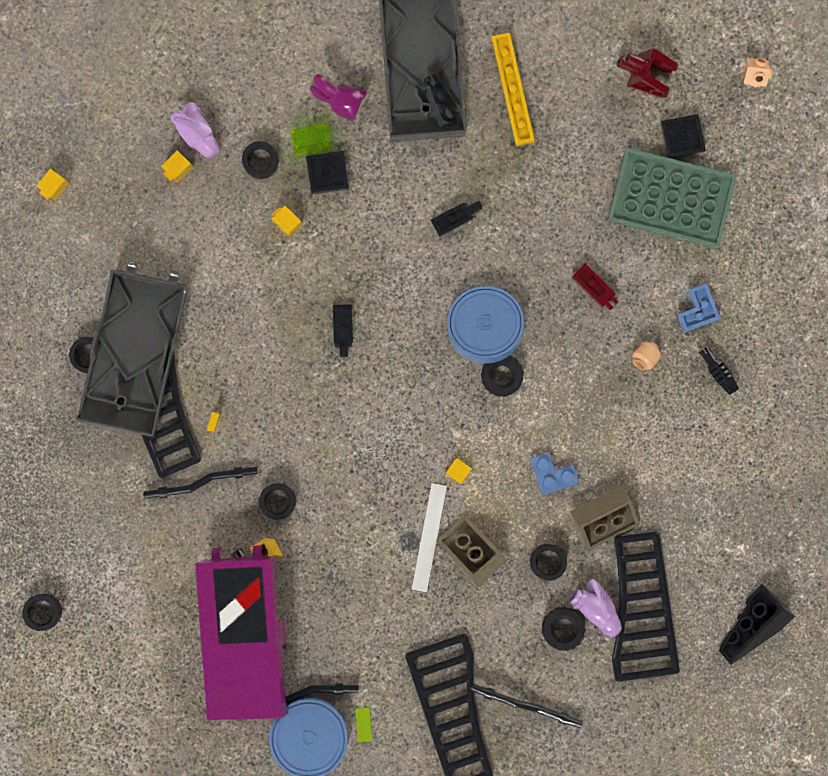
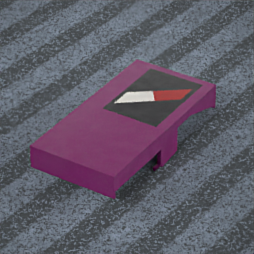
(241, 637)

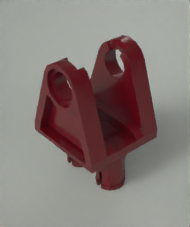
(639, 69)

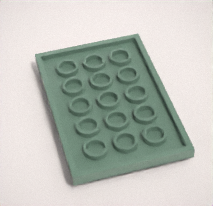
(672, 198)

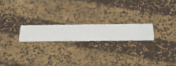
(429, 537)

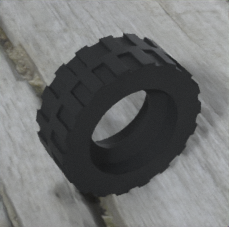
(509, 388)
(576, 636)

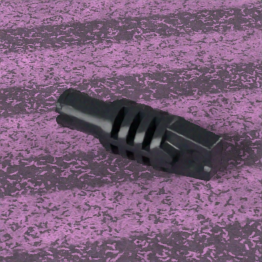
(719, 371)

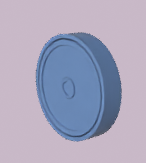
(485, 324)
(309, 738)

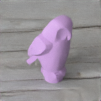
(195, 130)
(597, 608)

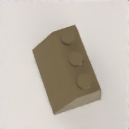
(605, 518)

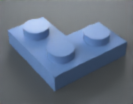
(703, 312)
(548, 478)

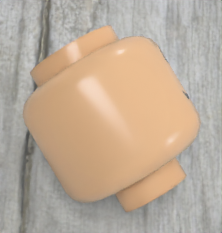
(646, 356)

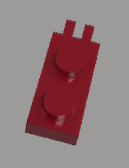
(595, 287)

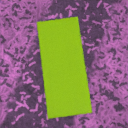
(363, 725)

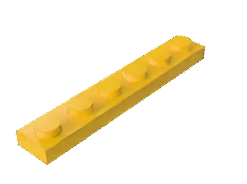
(512, 89)

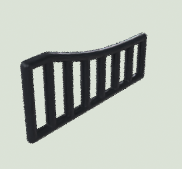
(181, 424)
(623, 617)
(469, 698)

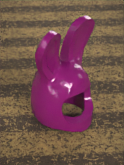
(342, 99)

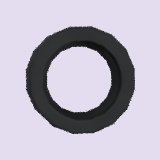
(263, 146)
(74, 352)
(263, 496)
(551, 576)
(57, 610)

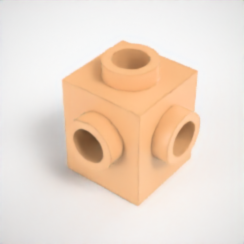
(757, 72)

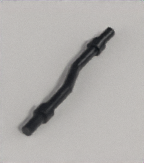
(164, 492)
(338, 689)
(563, 718)

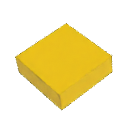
(213, 422)
(458, 471)

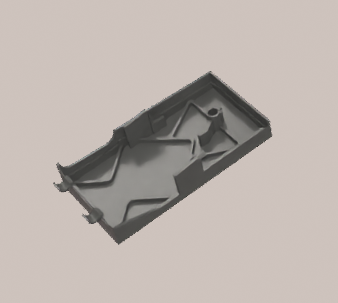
(419, 42)
(132, 352)

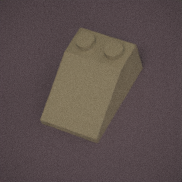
(471, 551)

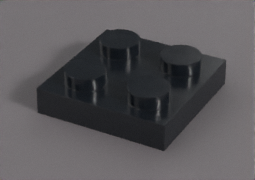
(682, 136)
(327, 172)

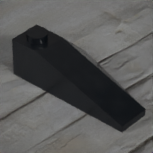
(758, 622)

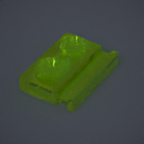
(311, 140)

